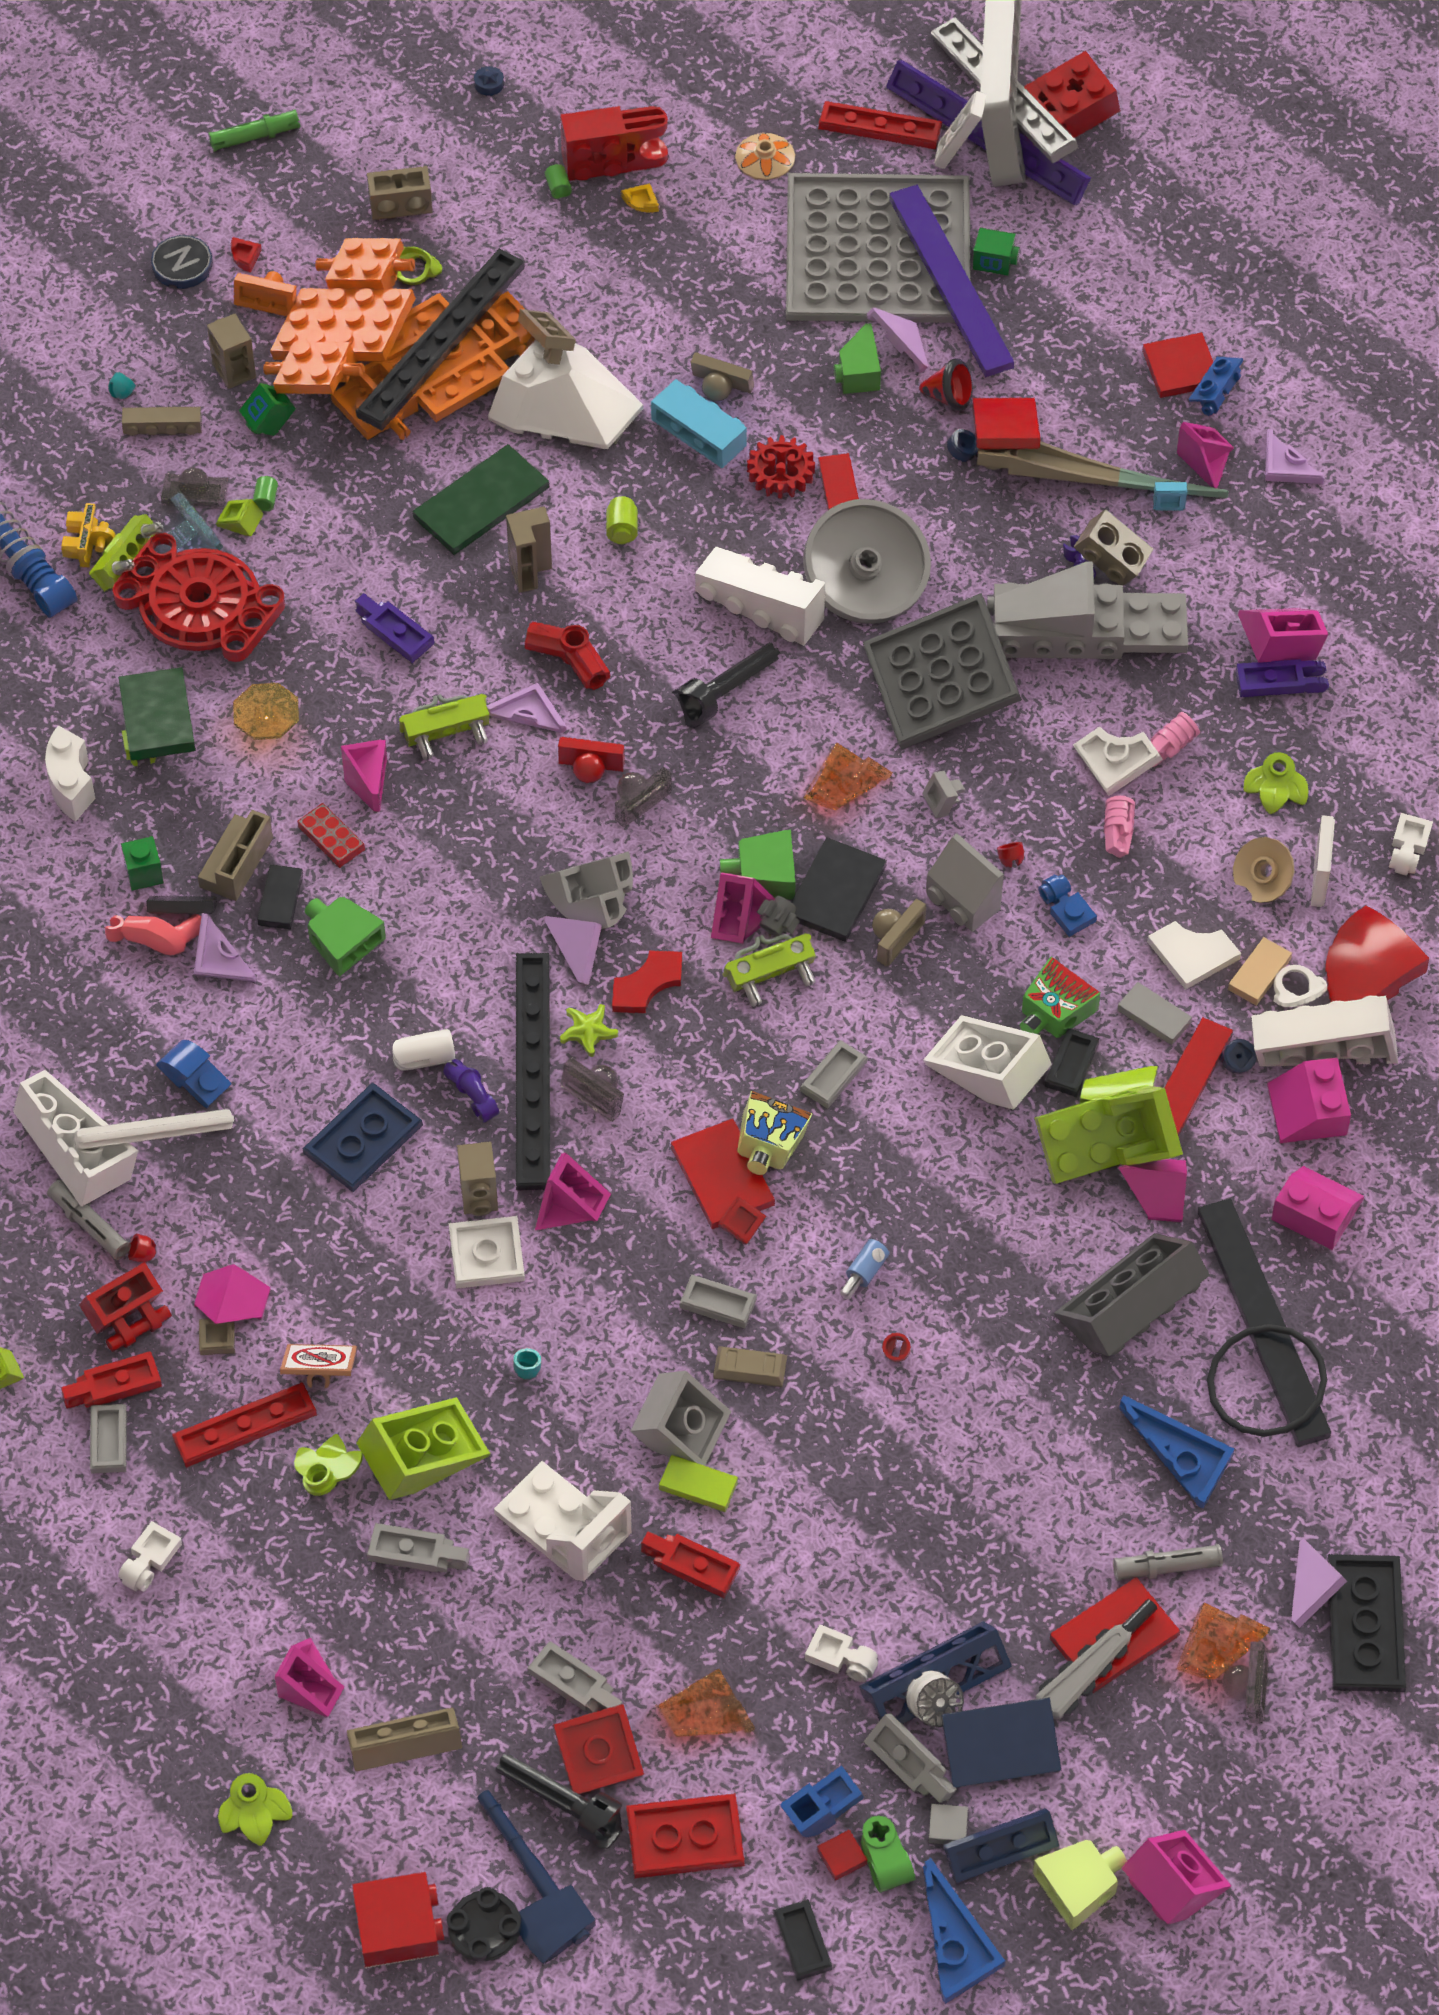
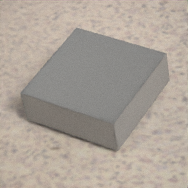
(947, 1823)

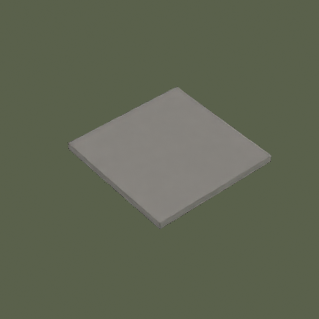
(855, 253)

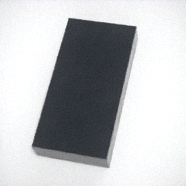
(280, 897)
(181, 904)
(1072, 1062)
(802, 1940)

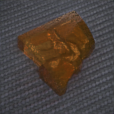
(844, 778)
(1218, 1641)
(705, 1708)

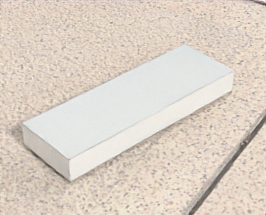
(960, 129)

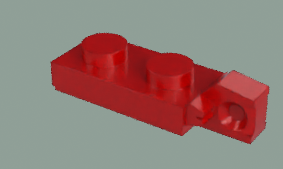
(113, 1382)
(692, 1562)

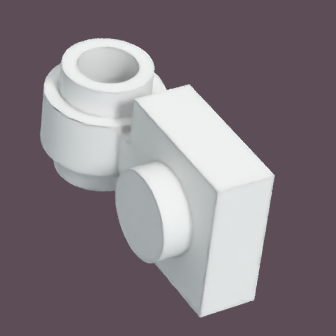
(1411, 837)
(152, 1548)
(833, 1649)

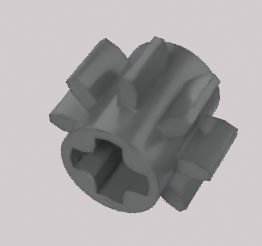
(778, 916)

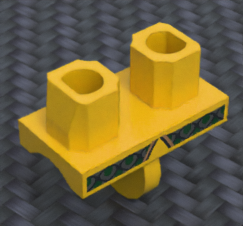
(90, 535)

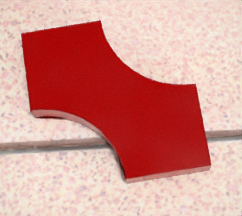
(636, 990)

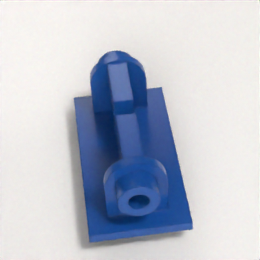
(1217, 380)

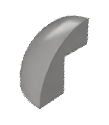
(592, 889)

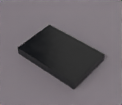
(837, 888)

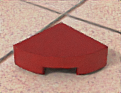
(245, 253)

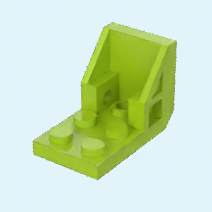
(1107, 1132)

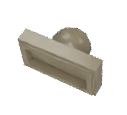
(720, 377)
(897, 930)

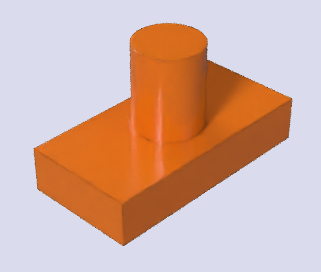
(265, 293)

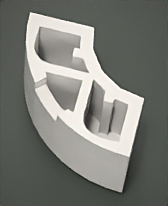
(65, 768)

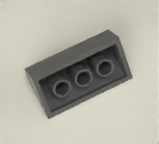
(1133, 1293)

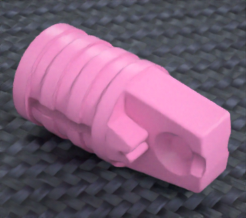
(1175, 736)
(1119, 825)

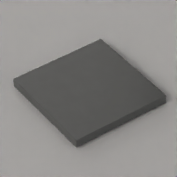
(941, 671)

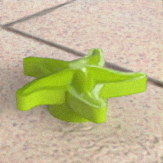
(588, 1029)

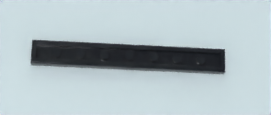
(440, 339)
(532, 1071)
(1258, 1309)

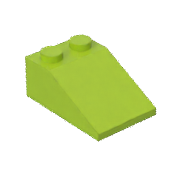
(420, 1446)

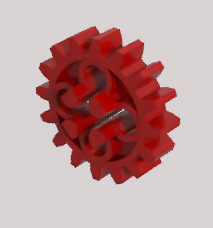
(799, 467)

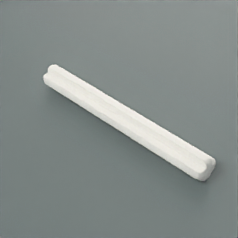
(153, 1129)

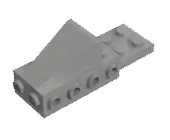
(1078, 619)

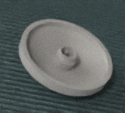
(883, 541)

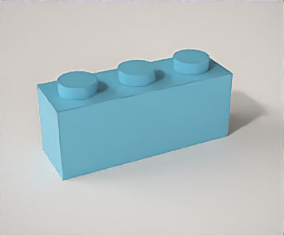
(699, 423)

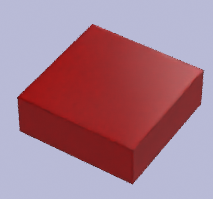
(741, 1220)
(842, 1855)

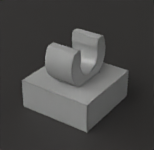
(942, 793)

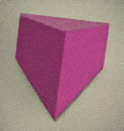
(1203, 451)
(365, 770)
(737, 907)
(1159, 1187)
(571, 1196)
(231, 1295)
(307, 1679)

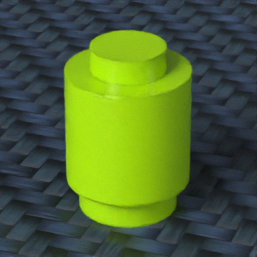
(621, 520)

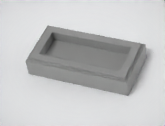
(1154, 1013)
(833, 1074)
(718, 1301)
(108, 1438)

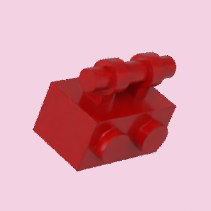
(120, 1299)

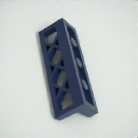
(940, 1659)

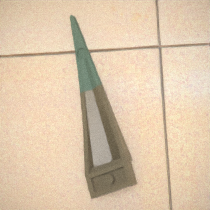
(1059, 464)

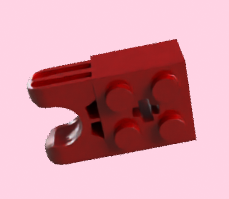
(1076, 94)
(612, 141)

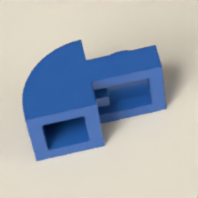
(189, 1067)
(817, 1806)

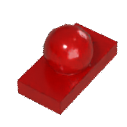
(590, 757)

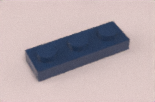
(1001, 1845)

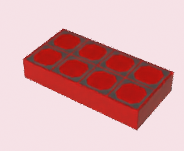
(331, 835)

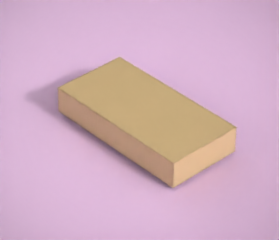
(1259, 971)

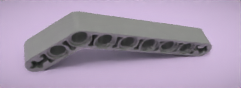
(999, 85)

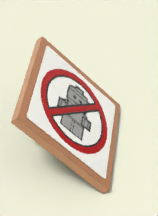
(318, 1360)

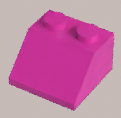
(1310, 1101)
(1315, 1206)
(1174, 1876)

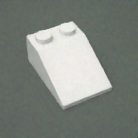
(990, 1060)

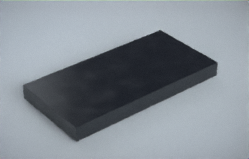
(1367, 1624)

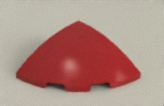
(1371, 958)

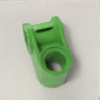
(886, 1859)

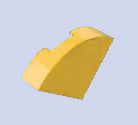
(641, 197)

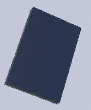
(362, 1137)
(1001, 1742)

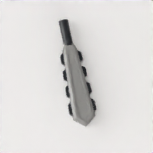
(1093, 1661)

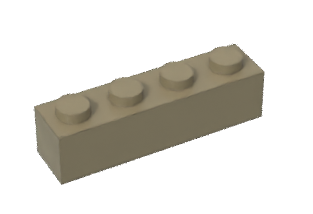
(161, 420)

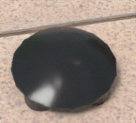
(484, 1925)

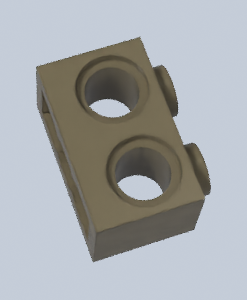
(399, 192)
(231, 351)
(1111, 542)
(477, 1178)

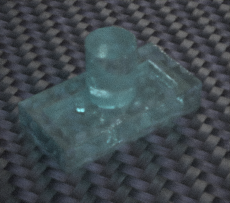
(192, 525)

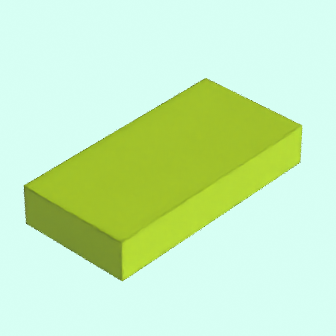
(698, 1483)

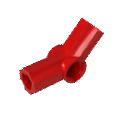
(573, 647)

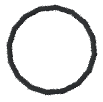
(1273, 1431)

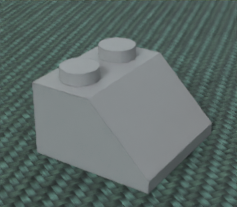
(965, 884)
(680, 1418)

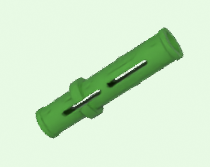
(254, 130)

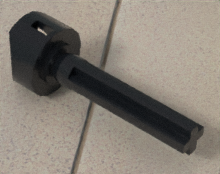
(699, 699)
(599, 1813)

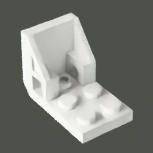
(565, 1523)

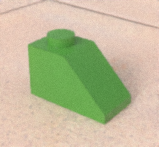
(859, 363)

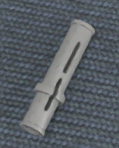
(89, 1220)
(1160, 1563)

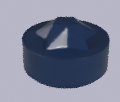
(489, 81)
(962, 445)
(1238, 1056)

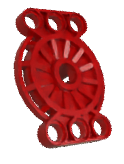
(188, 577)

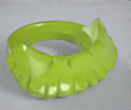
(432, 267)

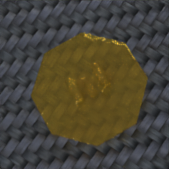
(266, 711)

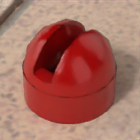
(1010, 852)
(142, 1248)
(889, 1346)

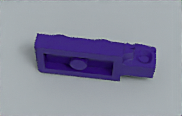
(394, 627)

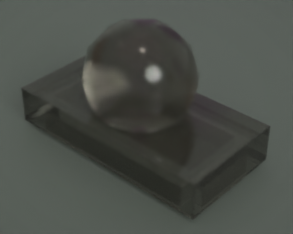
(197, 489)
(640, 794)
(594, 1087)
(1250, 1682)

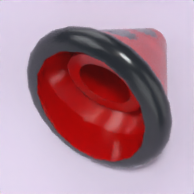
(950, 385)

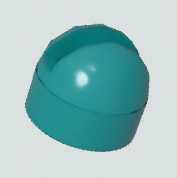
(120, 386)
(527, 1363)

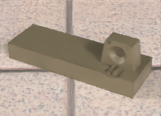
(548, 332)

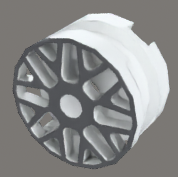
(932, 1696)

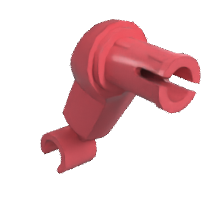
(154, 932)

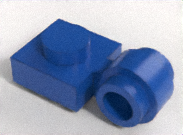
(1069, 912)

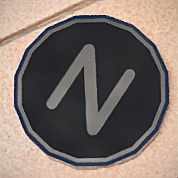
(181, 261)

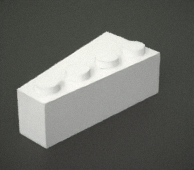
(763, 594)
(1338, 1029)
(51, 1118)

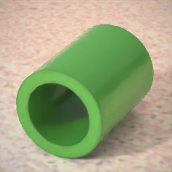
(558, 181)
(265, 492)

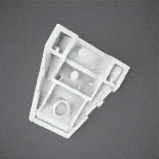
(564, 400)

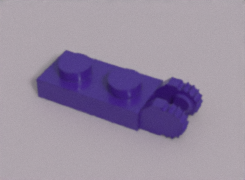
(1281, 677)

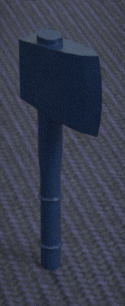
(560, 1915)

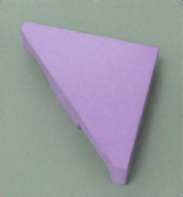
(902, 335)
(1287, 464)
(528, 707)
(577, 942)
(217, 956)
(1314, 1583)

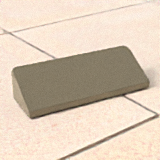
(404, 1739)

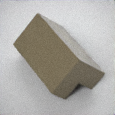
(528, 546)
(236, 855)

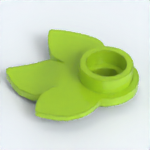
(1276, 786)
(329, 1463)
(255, 1813)

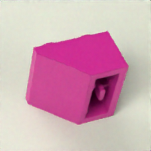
(1284, 633)

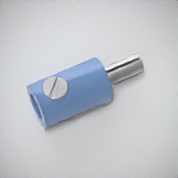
(864, 1267)

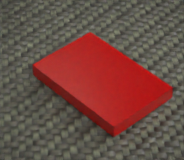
(1006, 423)
(719, 1172)
(1110, 1612)
(685, 1835)

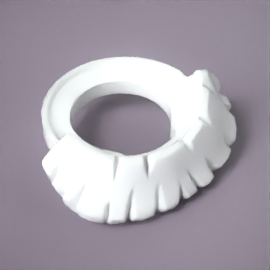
(1316, 987)

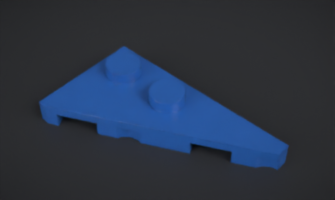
(1187, 1453)
(960, 1944)

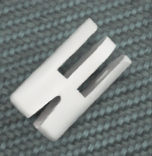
(423, 1050)

